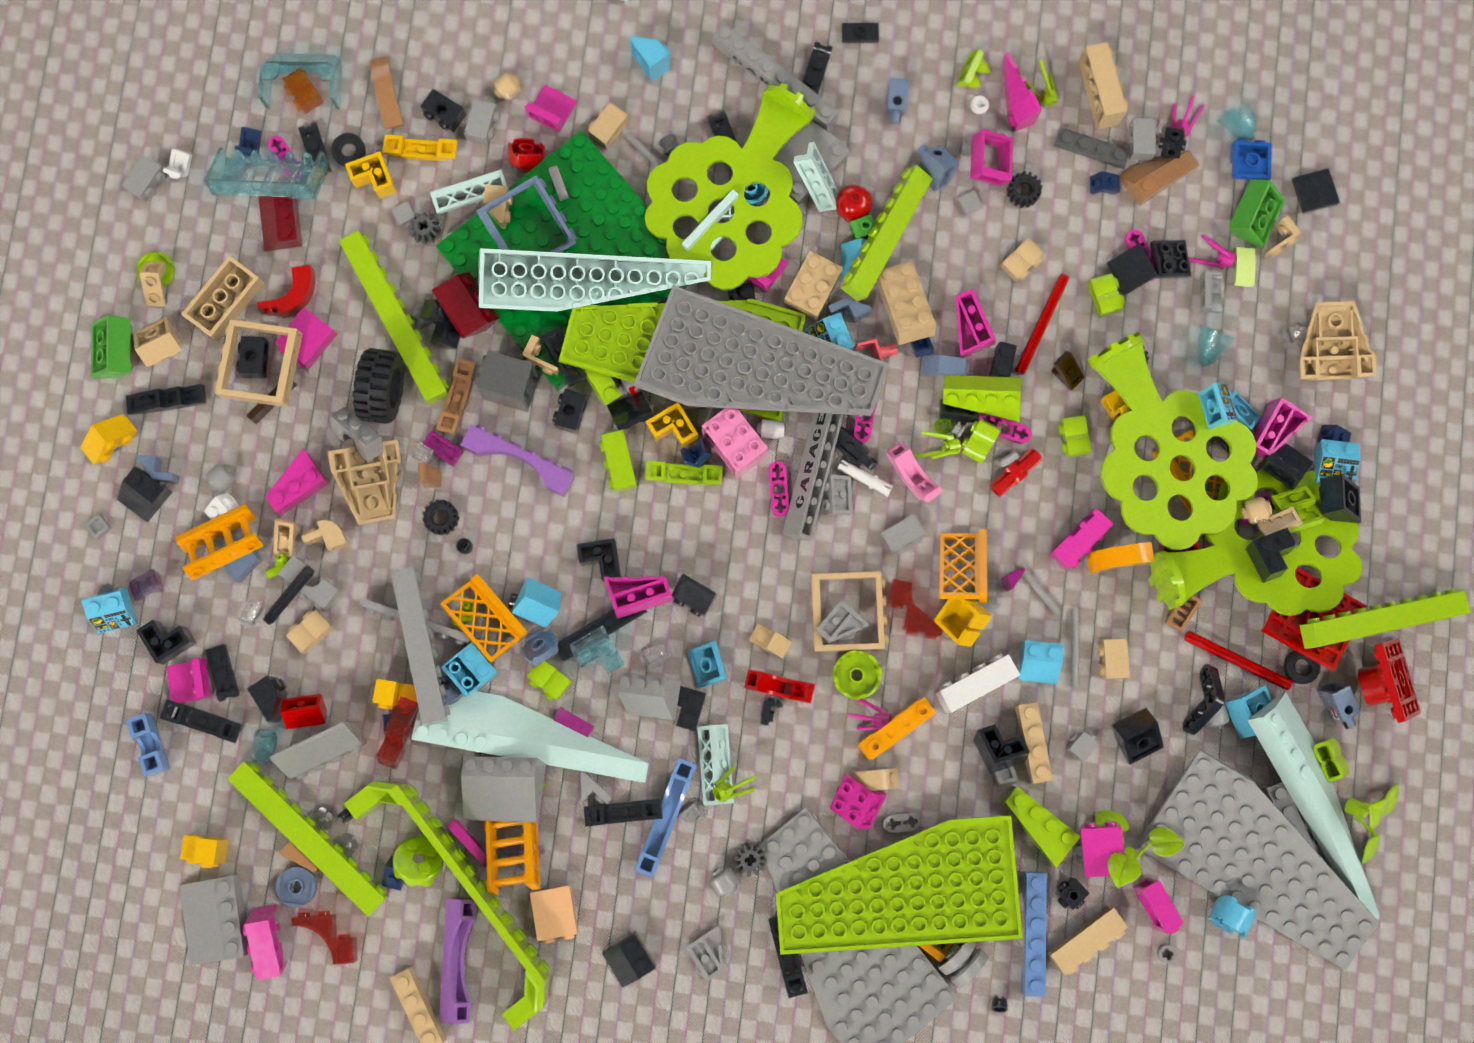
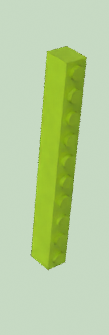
(392, 315)
(1384, 619)
(308, 838)

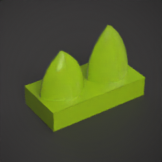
(974, 63)

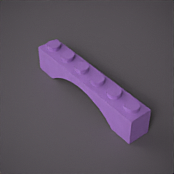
(482, 443)
(454, 998)

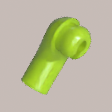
(280, 562)
(466, 607)

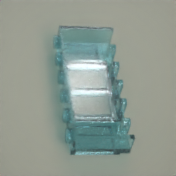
(268, 176)

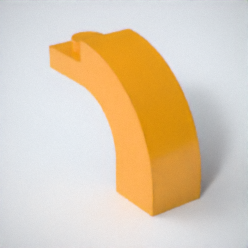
(1120, 557)

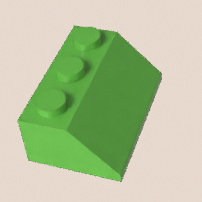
(1257, 212)
(111, 347)

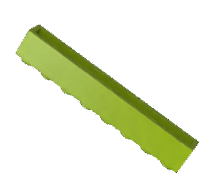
(886, 233)

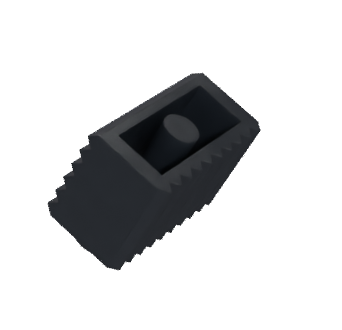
(1003, 360)

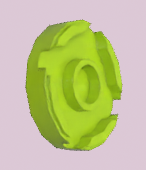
(168, 275)

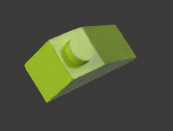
(602, 386)

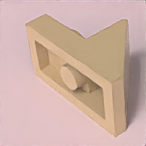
(285, 537)
(770, 641)

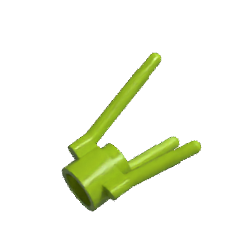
(1049, 94)
(949, 446)
(722, 790)

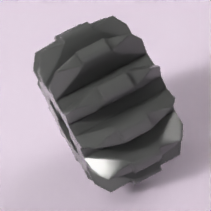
(424, 234)
(745, 854)

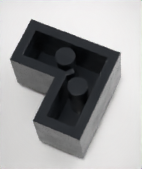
(444, 333)
(601, 552)
(1267, 554)
(165, 645)
(691, 704)
(999, 753)

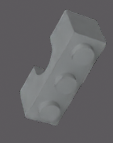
(348, 425)
(322, 594)

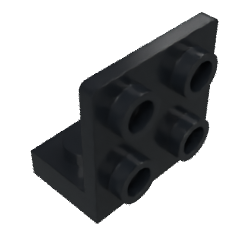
(1287, 465)

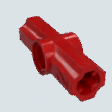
(1015, 472)

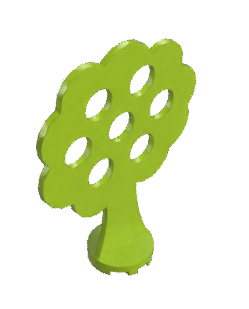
(778, 120)
(1127, 372)
(1186, 573)

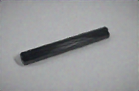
(288, 595)

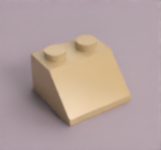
(156, 342)

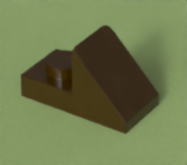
(1067, 370)

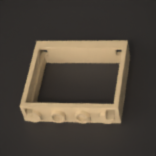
(287, 370)
(880, 603)

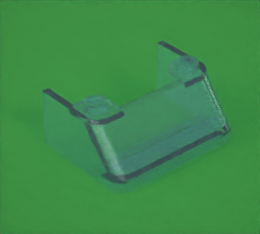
(326, 66)

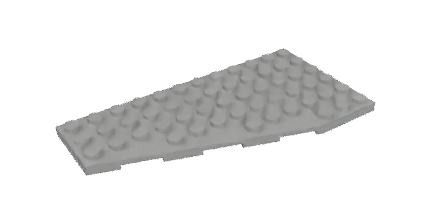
(741, 361)
(1252, 852)
(861, 992)

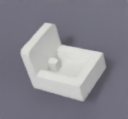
(178, 164)
(220, 505)

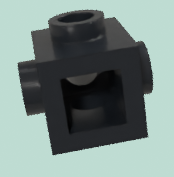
(1172, 143)
(1078, 892)

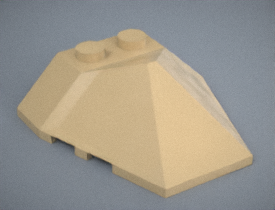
(1336, 345)
(367, 485)

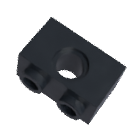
(436, 102)
(258, 367)
(572, 422)

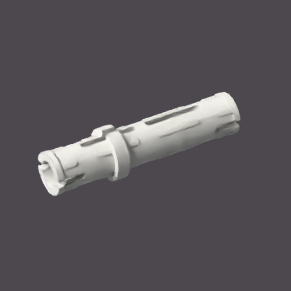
(865, 478)

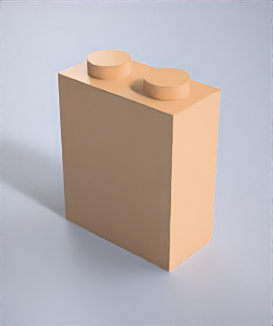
(554, 913)

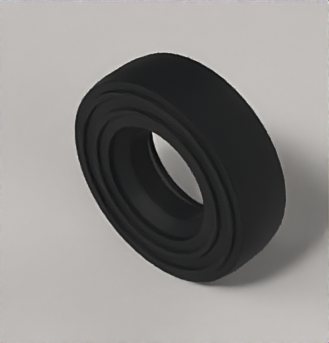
(347, 138)
(1292, 674)

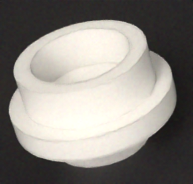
(979, 104)

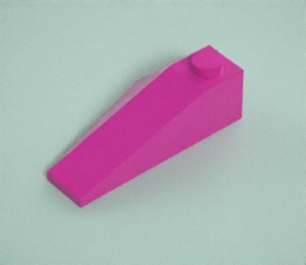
(1021, 103)

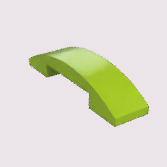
(683, 474)

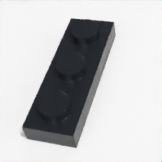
(553, 342)

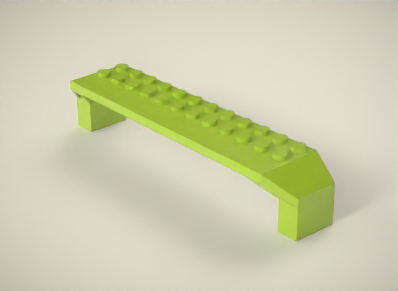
(537, 971)

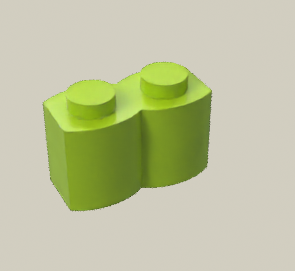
(1105, 295)
(1075, 436)
(980, 441)
(550, 680)
(1333, 763)

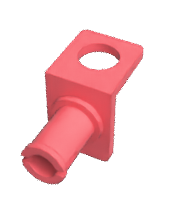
(877, 351)

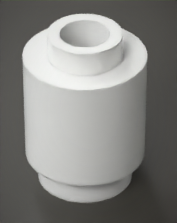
(770, 429)

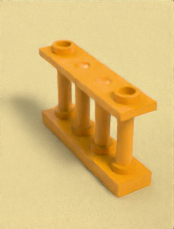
(213, 529)
(896, 729)
(530, 857)

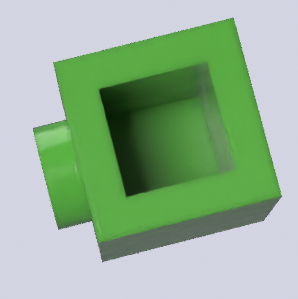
(860, 227)

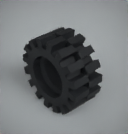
(1019, 199)
(429, 517)

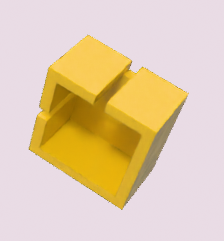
(962, 620)

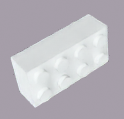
(980, 682)

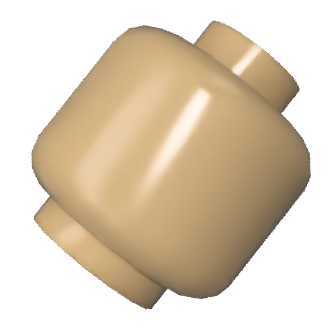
(507, 86)
(1257, 510)

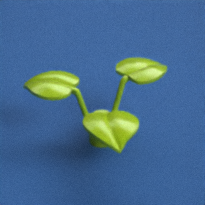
(1376, 812)
(1125, 867)

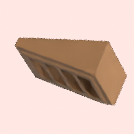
(429, 476)
(1197, 601)
(293, 853)

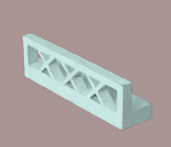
(817, 178)
(465, 188)
(715, 216)
(720, 759)

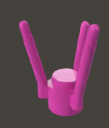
(1183, 123)
(1224, 256)
(880, 719)

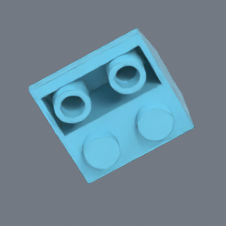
(469, 670)

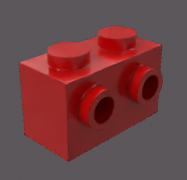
(309, 711)

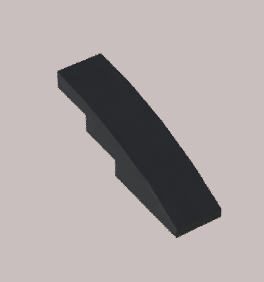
(167, 399)

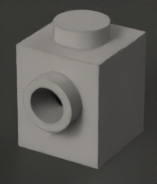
(1082, 745)

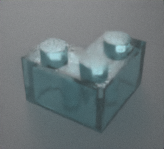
(595, 646)

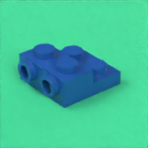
(1251, 159)

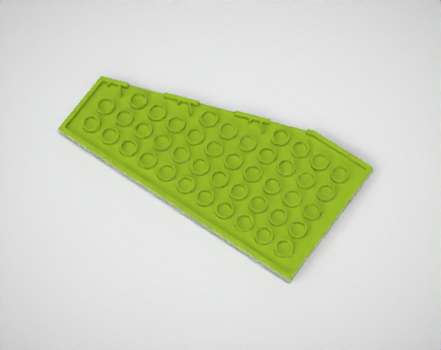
(617, 337)
(923, 890)

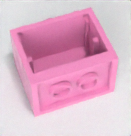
(734, 441)

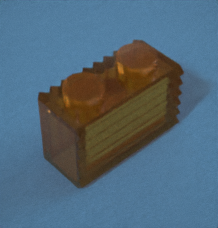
(303, 91)

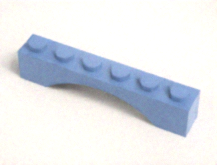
(662, 828)
(1034, 959)

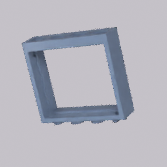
(550, 203)

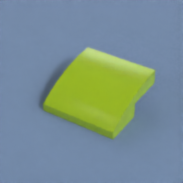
(1303, 503)

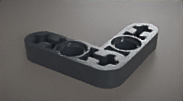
(1210, 705)

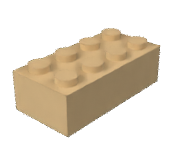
(1103, 85)
(223, 298)
(906, 303)

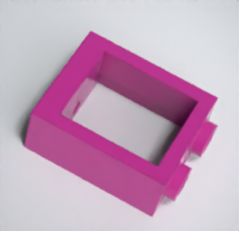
(1004, 157)
(1158, 905)

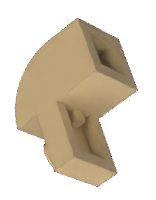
(329, 532)
(878, 779)

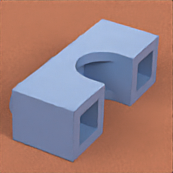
(145, 732)

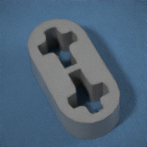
(558, 183)
(902, 827)

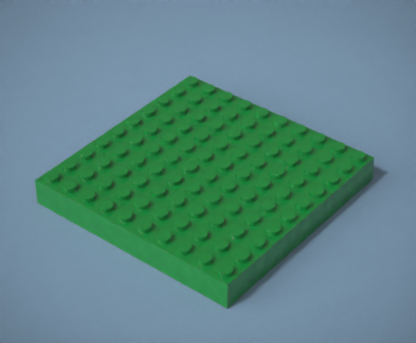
(600, 211)

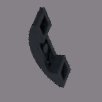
(201, 721)
(623, 812)
(789, 965)

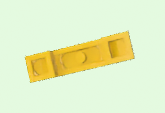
(420, 149)

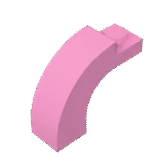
(912, 474)

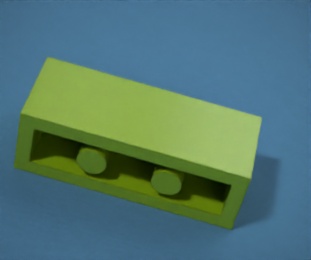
(618, 461)

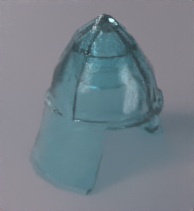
(1240, 122)
(1211, 345)

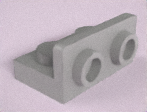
(837, 495)

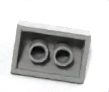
(649, 695)

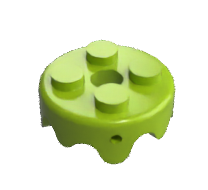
(870, 671)
(417, 873)

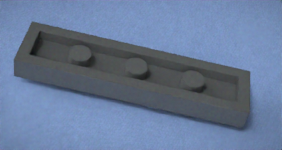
(1091, 148)

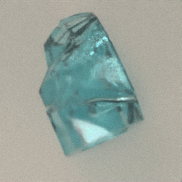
(263, 745)

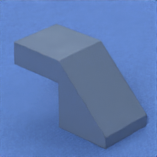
(856, 310)
(944, 365)
(153, 466)

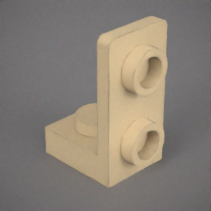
(1290, 231)
(152, 284)
(533, 348)

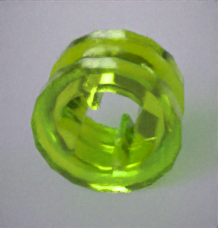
(939, 421)

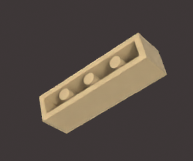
(1032, 732)
(1087, 940)
(417, 1007)

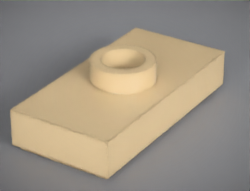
(1285, 519)

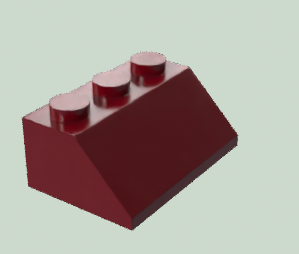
(280, 223)
(461, 304)

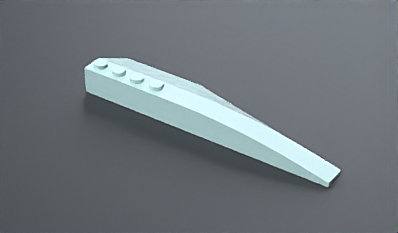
(575, 280)
(509, 729)
(1294, 759)

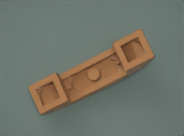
(385, 92)
(457, 396)

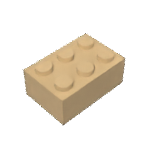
(813, 286)

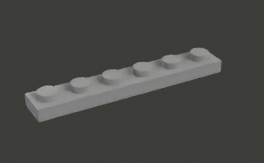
(390, 614)

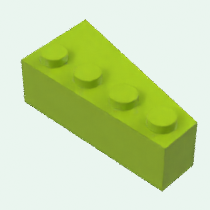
(984, 395)
(1045, 830)

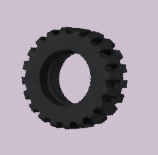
(378, 385)

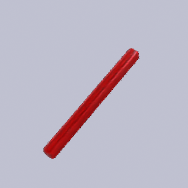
(1042, 324)
(1238, 660)

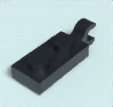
(854, 449)

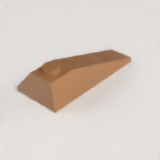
(1153, 177)

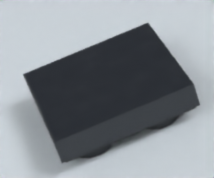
(1315, 191)
(1170, 258)
(1132, 269)
(630, 411)

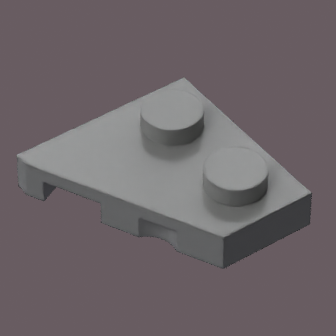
(840, 623)
(708, 953)

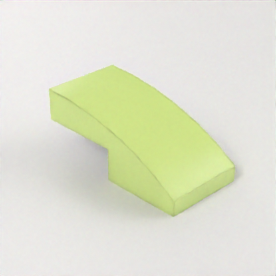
(1244, 267)

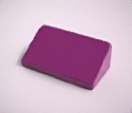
(1011, 579)
(573, 722)

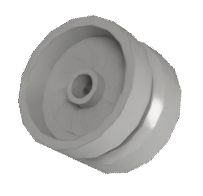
(963, 963)

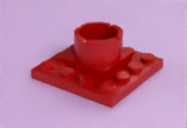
(1287, 628)
(1390, 681)

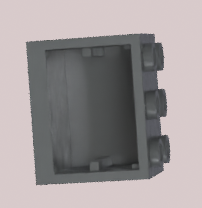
(507, 381)

